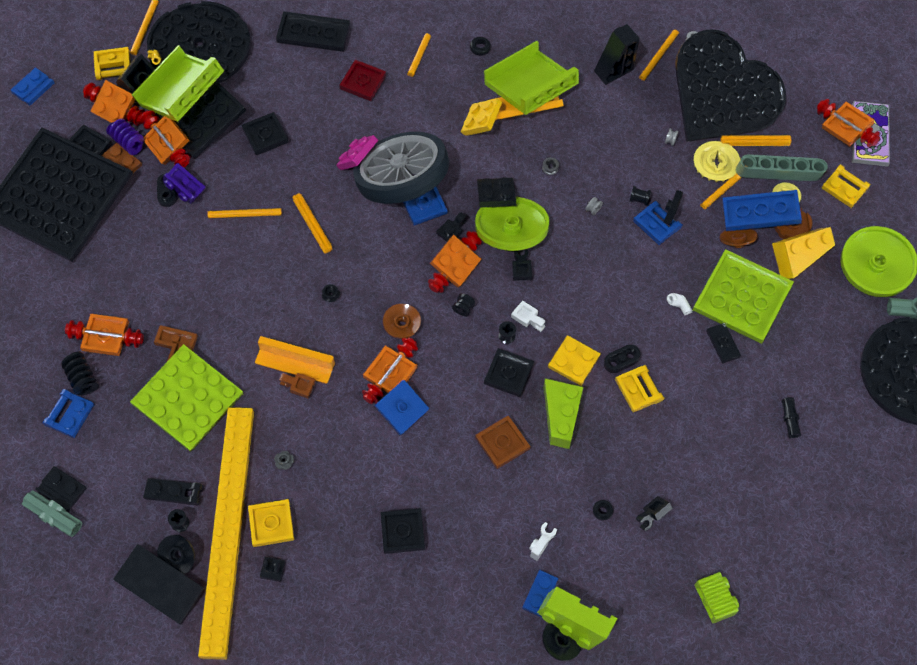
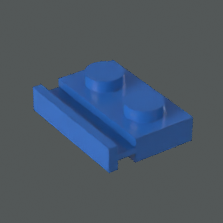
(32, 86)

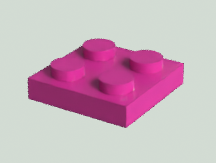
(357, 152)

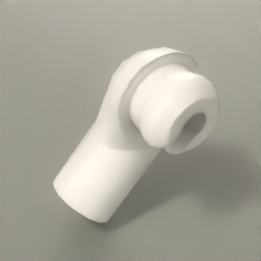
(679, 301)

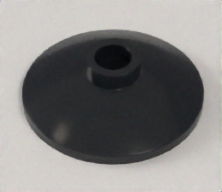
(169, 549)
(564, 652)

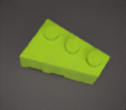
(562, 407)
(575, 619)

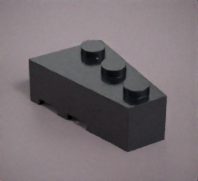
(618, 55)

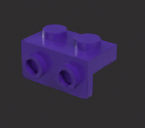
(183, 183)

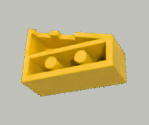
(802, 250)

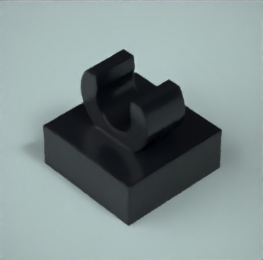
(272, 569)

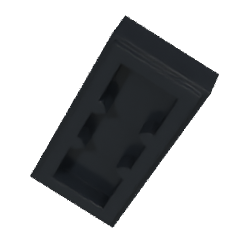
(672, 206)
(723, 343)

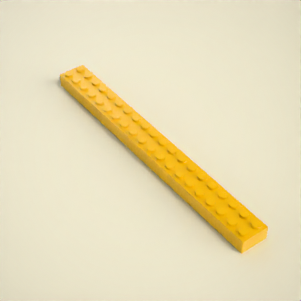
(226, 535)

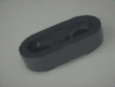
(162, 191)
(620, 358)

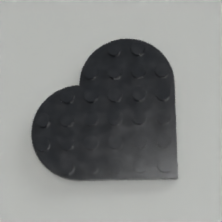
(724, 90)

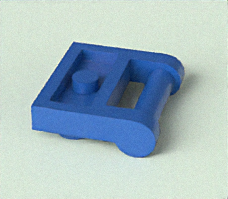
(653, 225)
(74, 415)

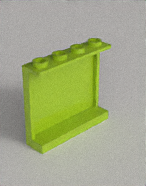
(529, 78)
(177, 84)

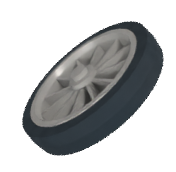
(425, 160)

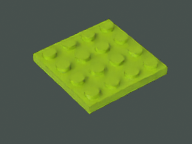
(743, 296)
(186, 397)

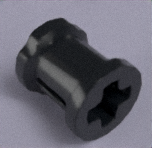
(640, 195)
(504, 327)
(184, 521)

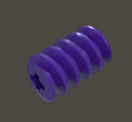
(126, 136)

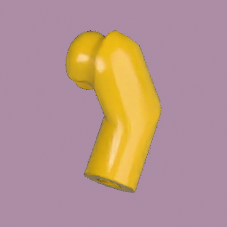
(155, 57)

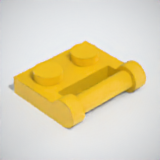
(111, 58)
(842, 190)
(634, 391)

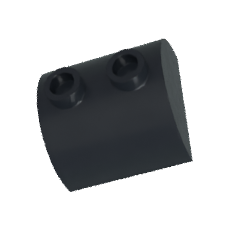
(135, 74)

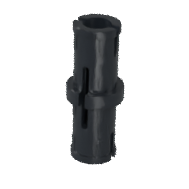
(791, 417)

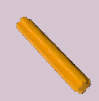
(756, 140)
(312, 223)

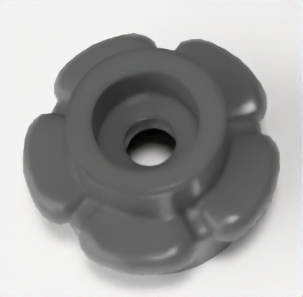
(283, 465)

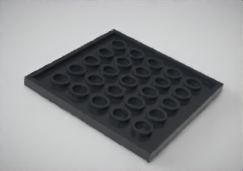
(59, 193)

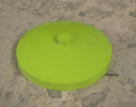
(513, 226)
(879, 261)

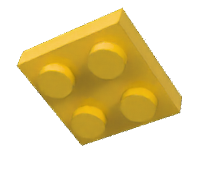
(481, 117)
(574, 360)
(271, 523)

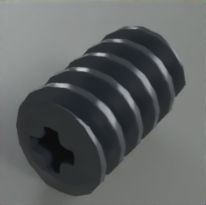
(79, 374)

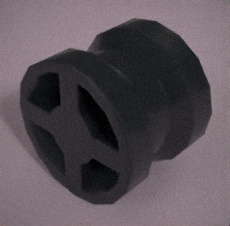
(463, 304)

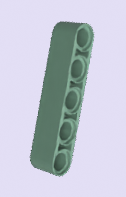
(772, 170)

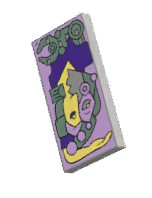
(880, 152)

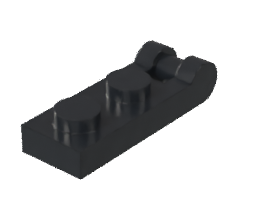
(172, 491)

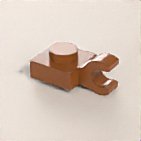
(300, 384)

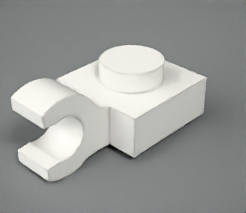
(527, 315)
(539, 546)

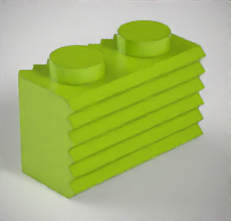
(716, 597)

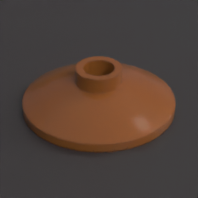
(738, 238)
(401, 313)

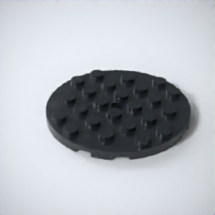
(208, 22)
(889, 368)

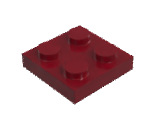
(362, 80)

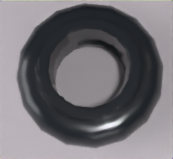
(480, 51)

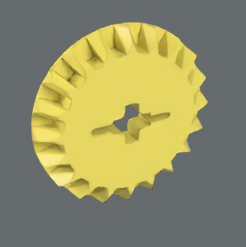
(726, 156)

